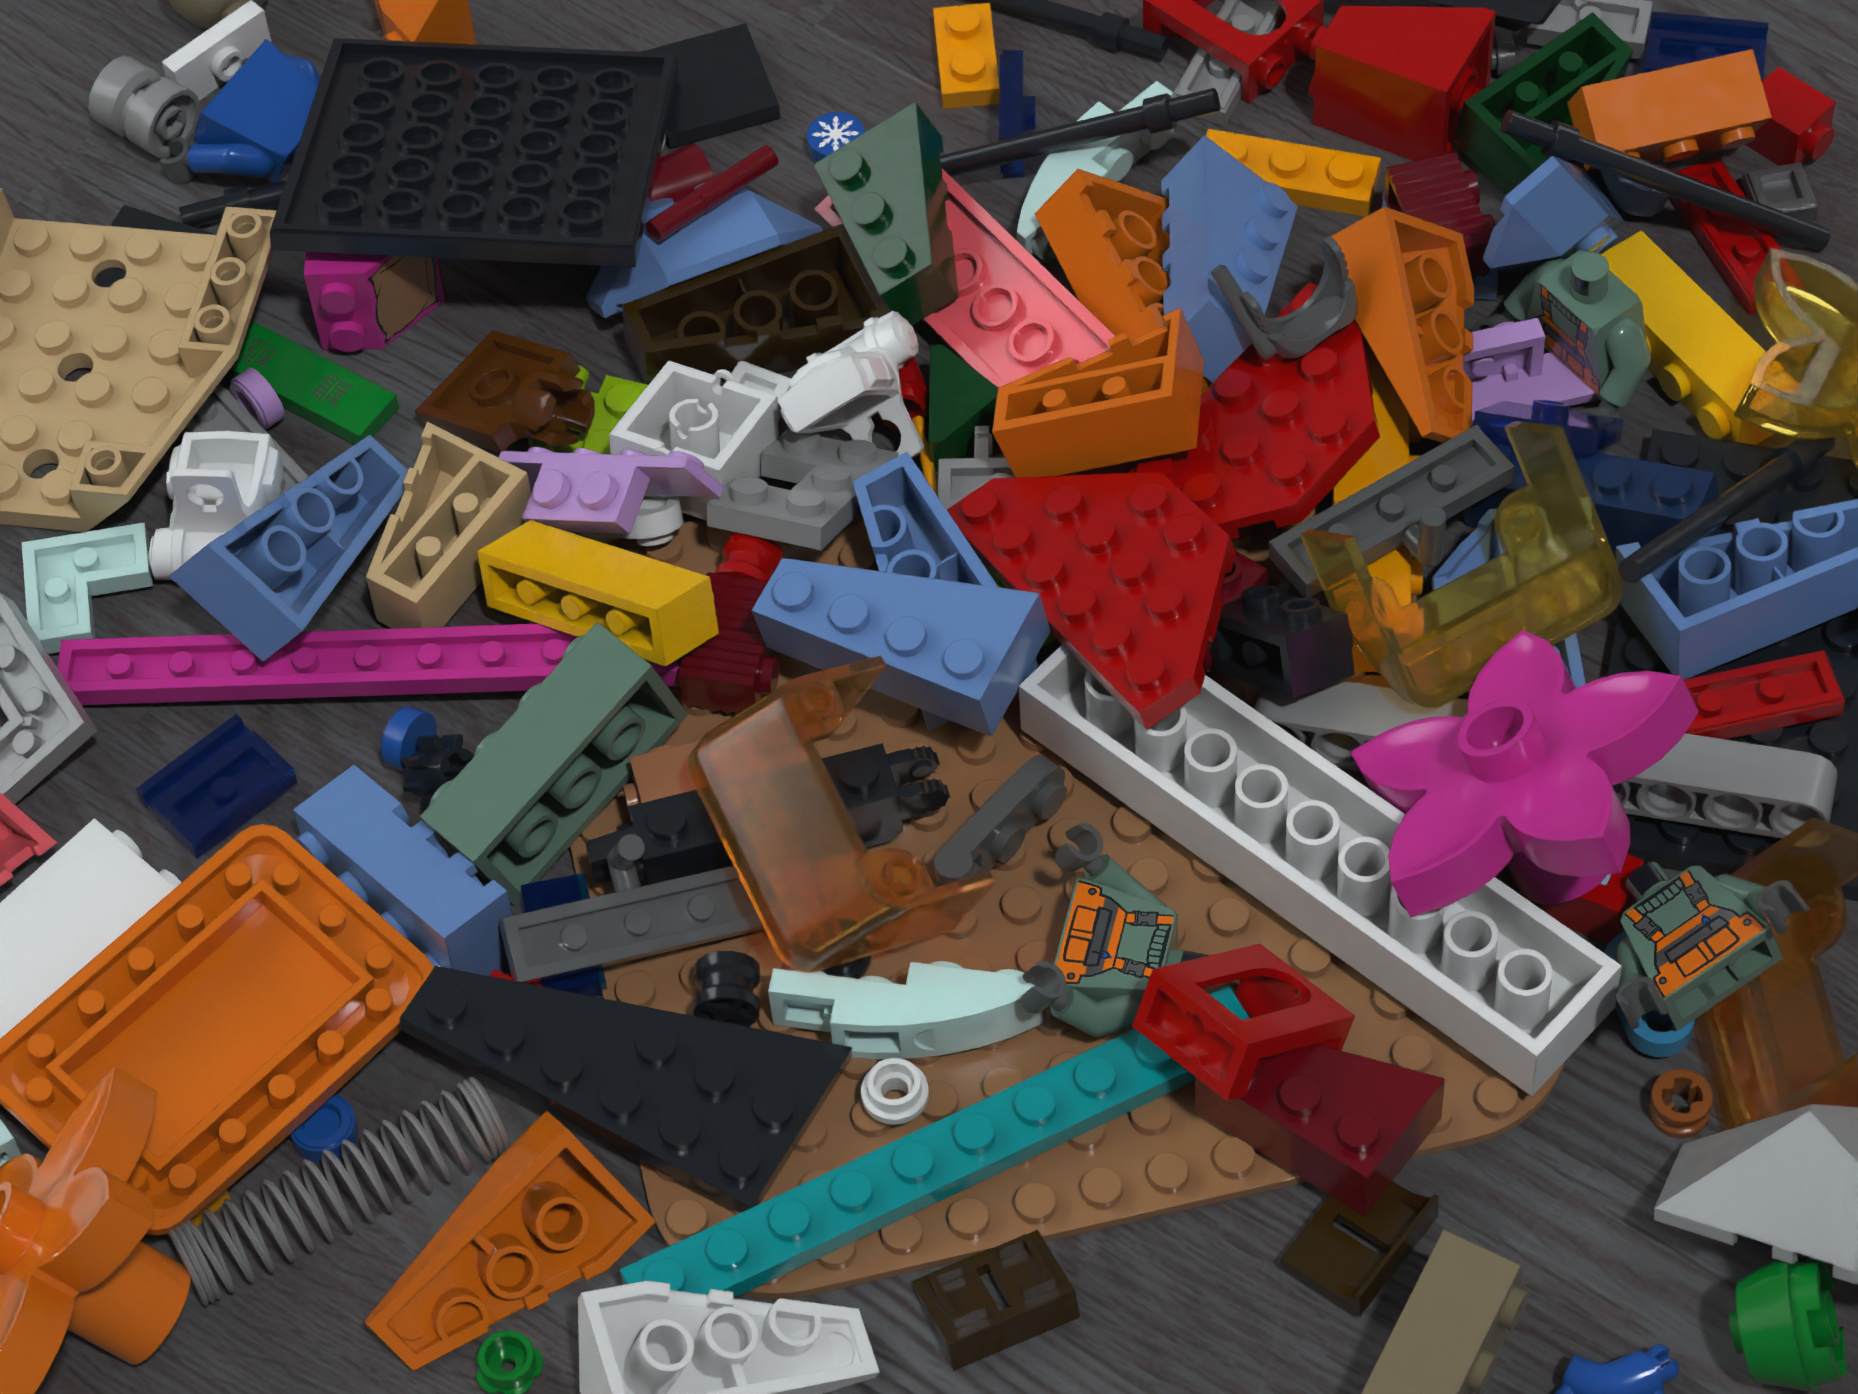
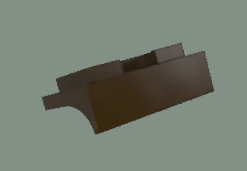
(1348, 1268)
(967, 1314)

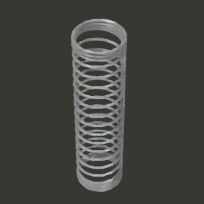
(475, 1111)

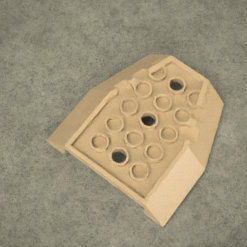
(152, 347)

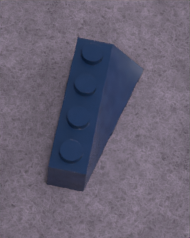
(1630, 495)

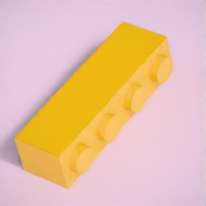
(1692, 341)
(581, 581)

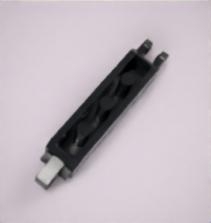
(685, 842)

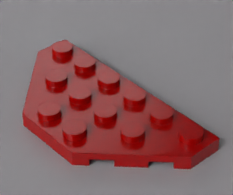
(1277, 432)
(1121, 574)

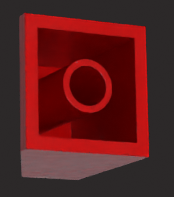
(1400, 74)

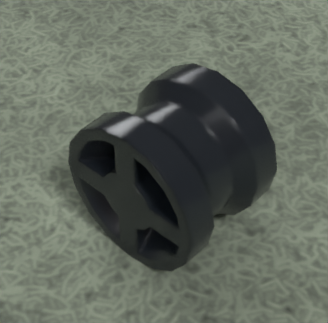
(727, 988)

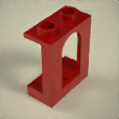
(1257, 57)
(1218, 1043)

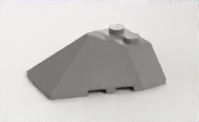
(1774, 1182)

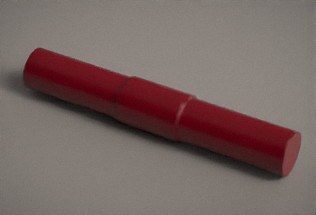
(711, 194)

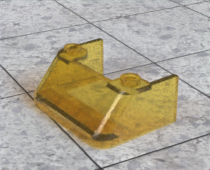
(1548, 581)

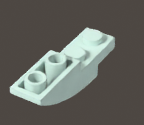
(1105, 158)
(932, 1015)

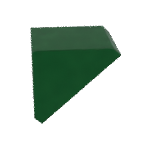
(957, 404)

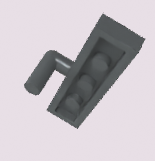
(1402, 507)
(627, 922)

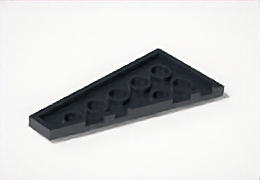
(669, 1087)

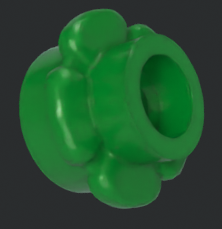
(502, 1348)

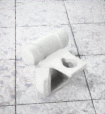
(856, 383)
(213, 487)

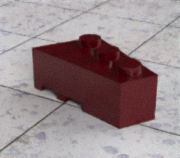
(1332, 1118)

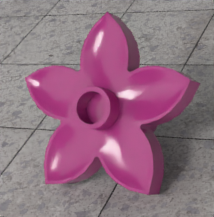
(1522, 778)

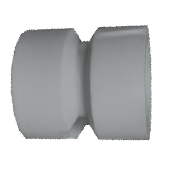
(143, 105)

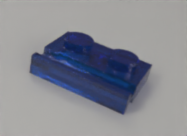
(1691, 38)
(216, 785)

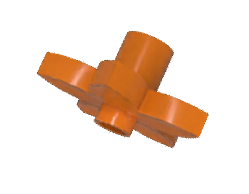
(76, 1242)

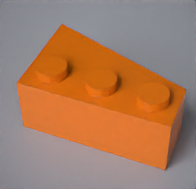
(1676, 109)
(1106, 409)

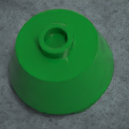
(1789, 1325)

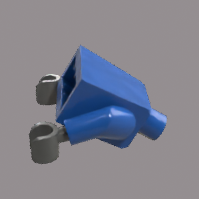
(251, 121)

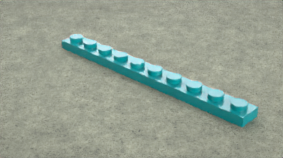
(921, 1167)

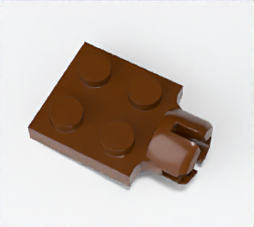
(511, 393)

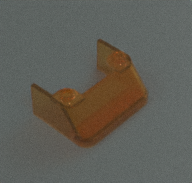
(794, 837)
(1776, 1036)

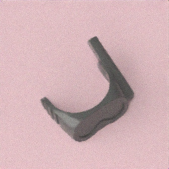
(1297, 333)

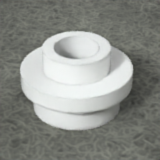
(893, 1075)

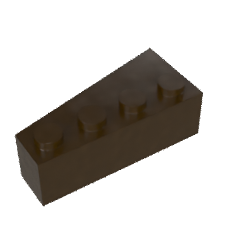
(757, 310)

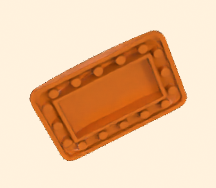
(233, 1003)

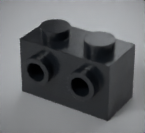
(1282, 642)

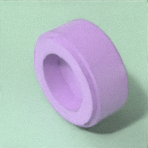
(257, 397)

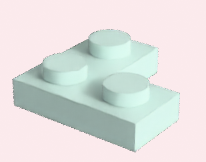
(71, 569)

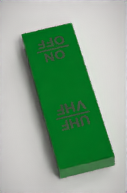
(316, 385)

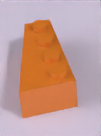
(1111, 250)

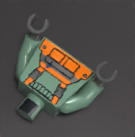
(1587, 324)
(1696, 939)
(1107, 944)

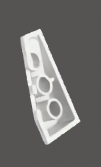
(694, 1343)

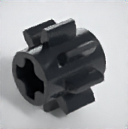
(434, 765)

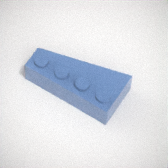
(1214, 219)
(916, 533)
(289, 556)
(1747, 587)
(943, 641)
(405, 873)

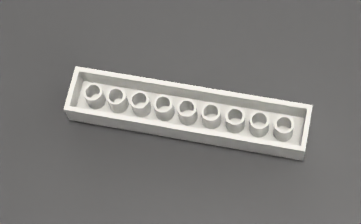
(1317, 854)

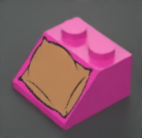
(369, 298)

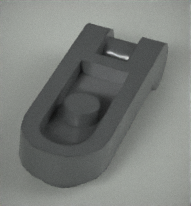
(1002, 822)

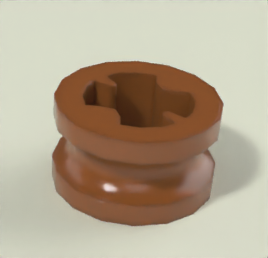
(1662, 1110)

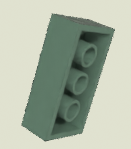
(554, 761)

